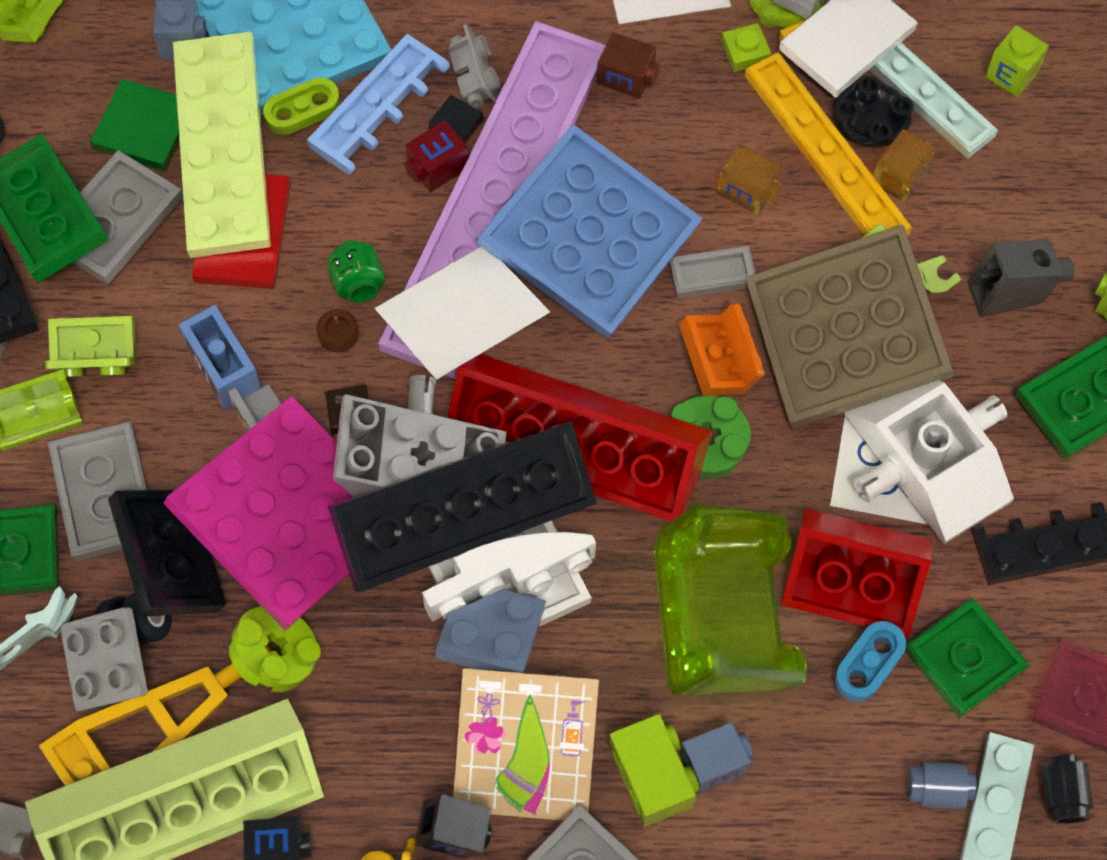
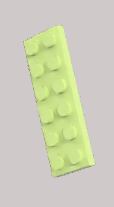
(221, 145)

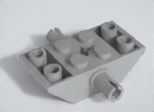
(392, 443)

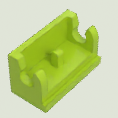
(37, 410)

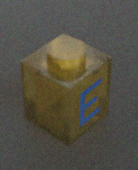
(904, 165)
(749, 180)

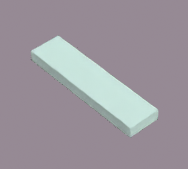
(935, 100)

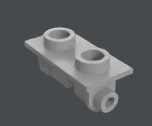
(471, 54)

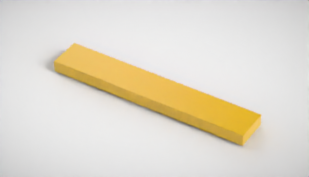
(823, 145)

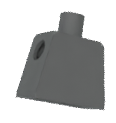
(1017, 276)

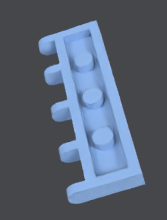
(374, 102)

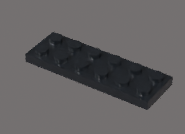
(461, 506)

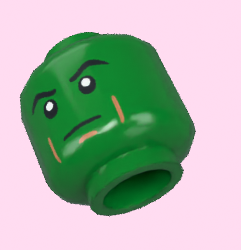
(355, 271)

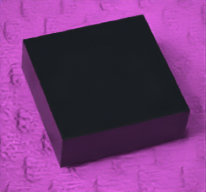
(460, 116)

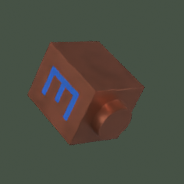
(627, 65)

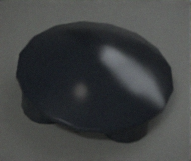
(872, 112)

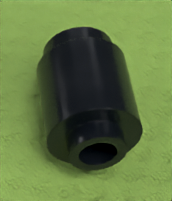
(1067, 789)

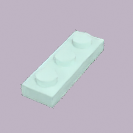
(997, 799)

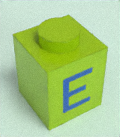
(1017, 61)

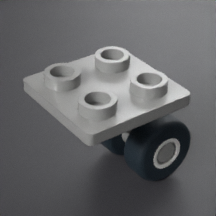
(106, 654)

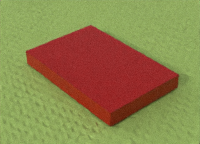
(256, 266)

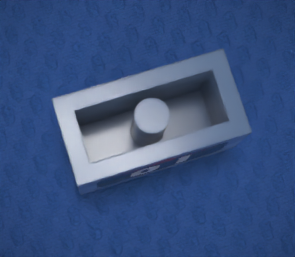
(219, 355)

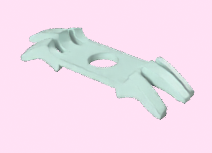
(39, 626)

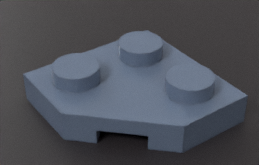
(492, 632)

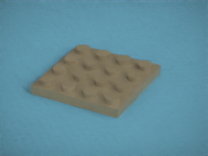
(848, 327)

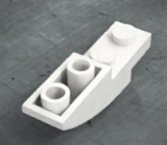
(524, 561)

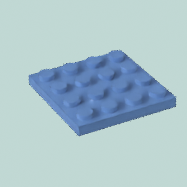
(589, 231)

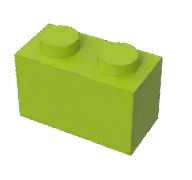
(653, 769)

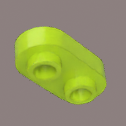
(300, 106)

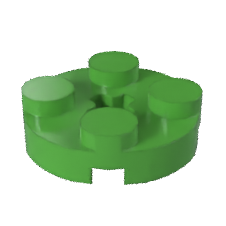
(725, 419)

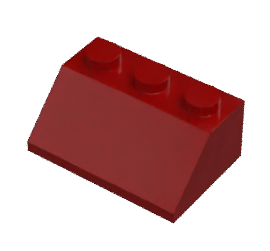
(857, 571)

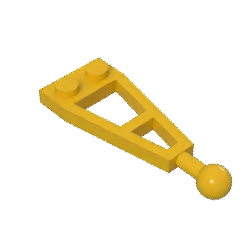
(77, 757)

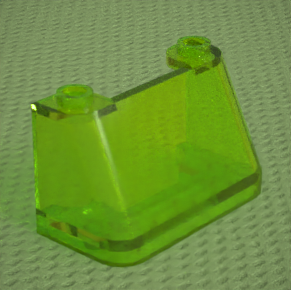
(723, 603)

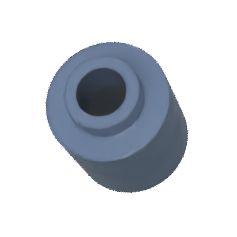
(941, 785)

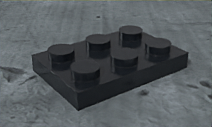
(164, 559)

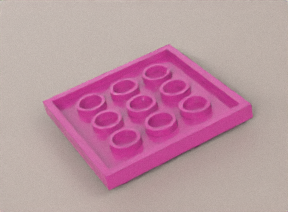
(268, 512)

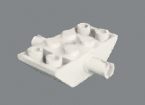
(935, 456)

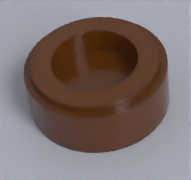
(337, 331)

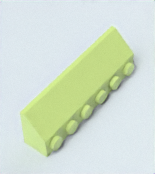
(182, 792)

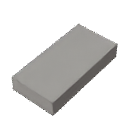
(711, 272)

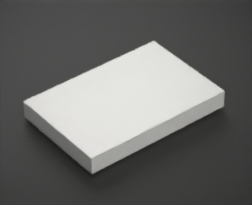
(846, 40)

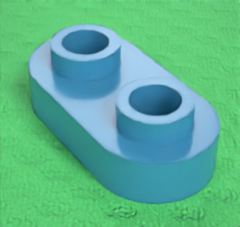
(868, 663)

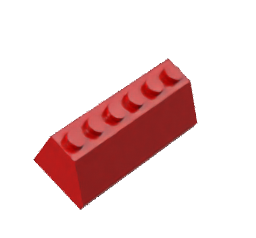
(627, 449)

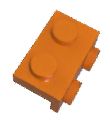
(722, 352)

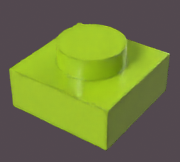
(745, 46)

